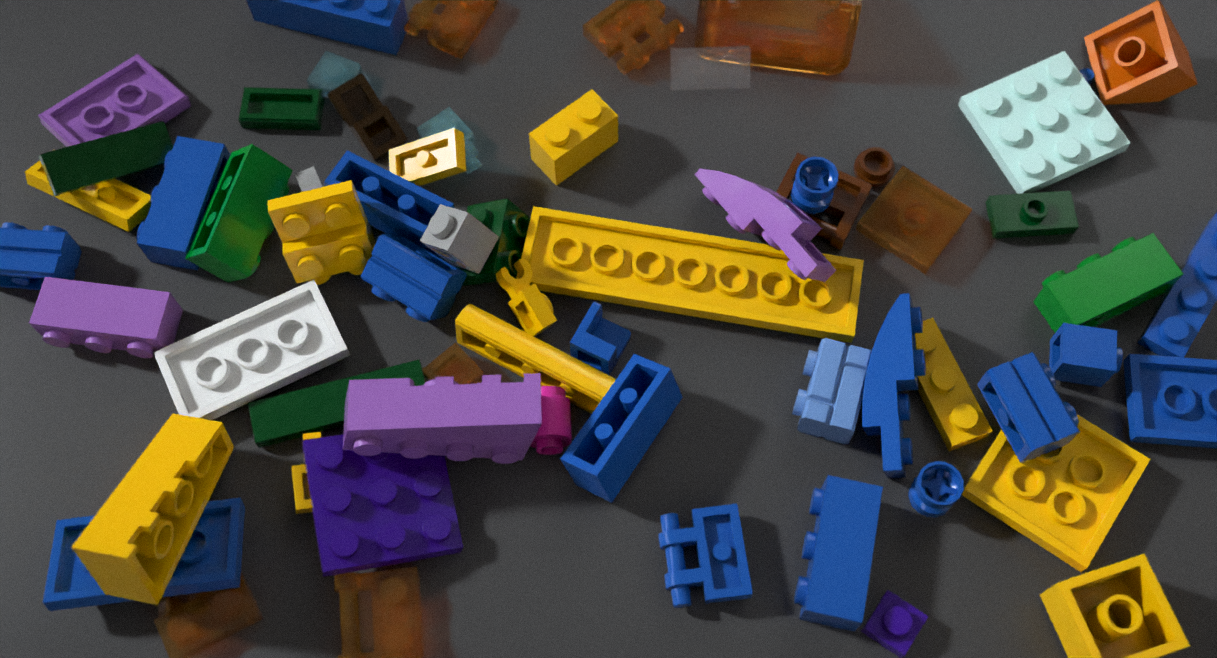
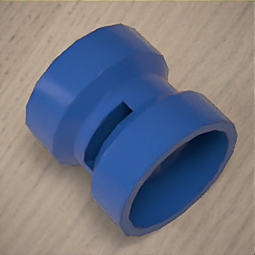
(811, 176)
(940, 480)

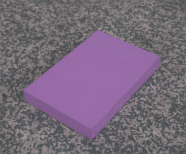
(115, 102)

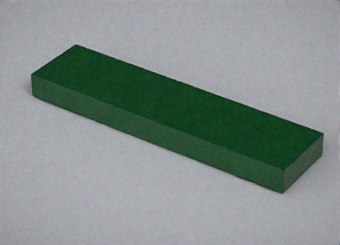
(315, 407)

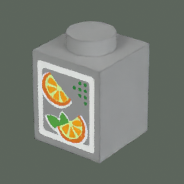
(459, 238)

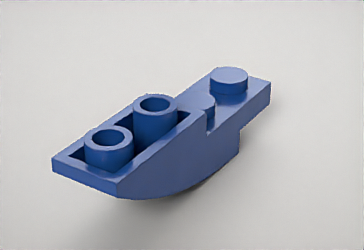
(893, 369)

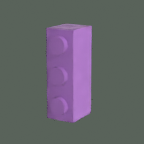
(105, 316)

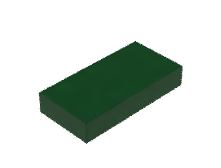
(282, 108)

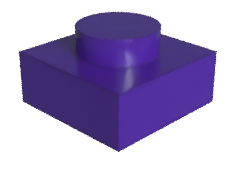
(894, 624)

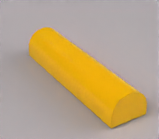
(528, 355)

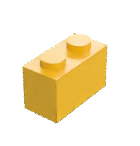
(574, 137)

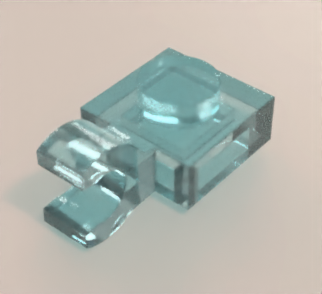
(447, 120)

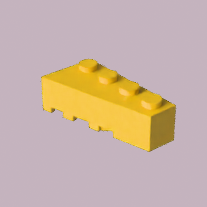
(155, 509)

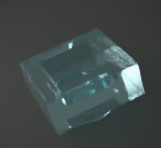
(332, 72)

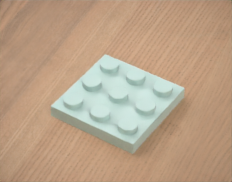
(1043, 124)

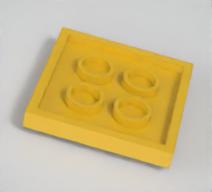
(1063, 496)

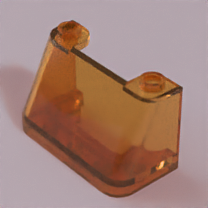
(783, 33)

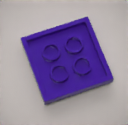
(378, 507)

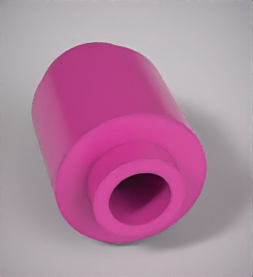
(556, 422)

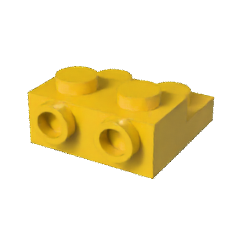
(323, 232)

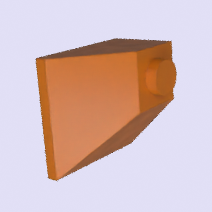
(1140, 58)

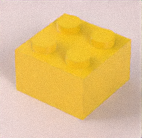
(1114, 613)

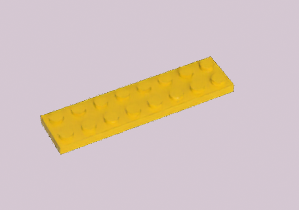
(689, 274)

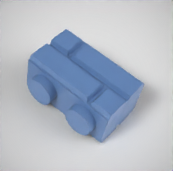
(833, 392)

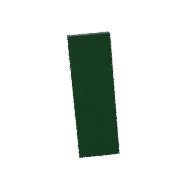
(106, 158)

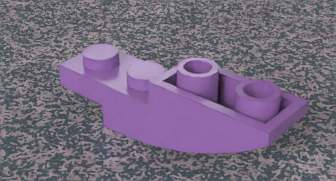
(770, 215)

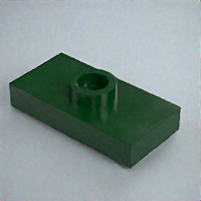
(1031, 214)

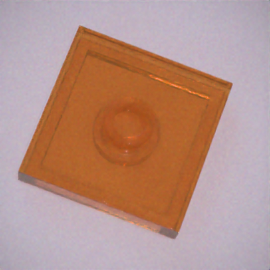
(914, 219)

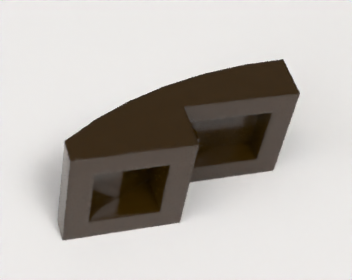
(366, 116)

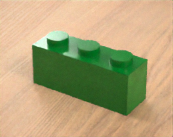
(238, 214)
(1108, 284)

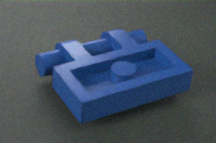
(719, 552)

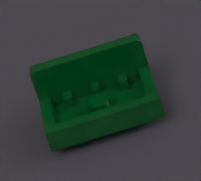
(511, 226)

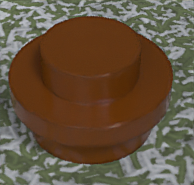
(874, 166)

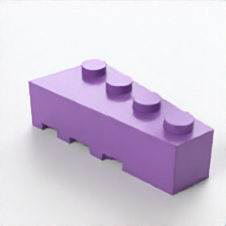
(443, 417)

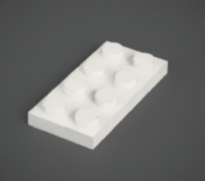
(251, 353)

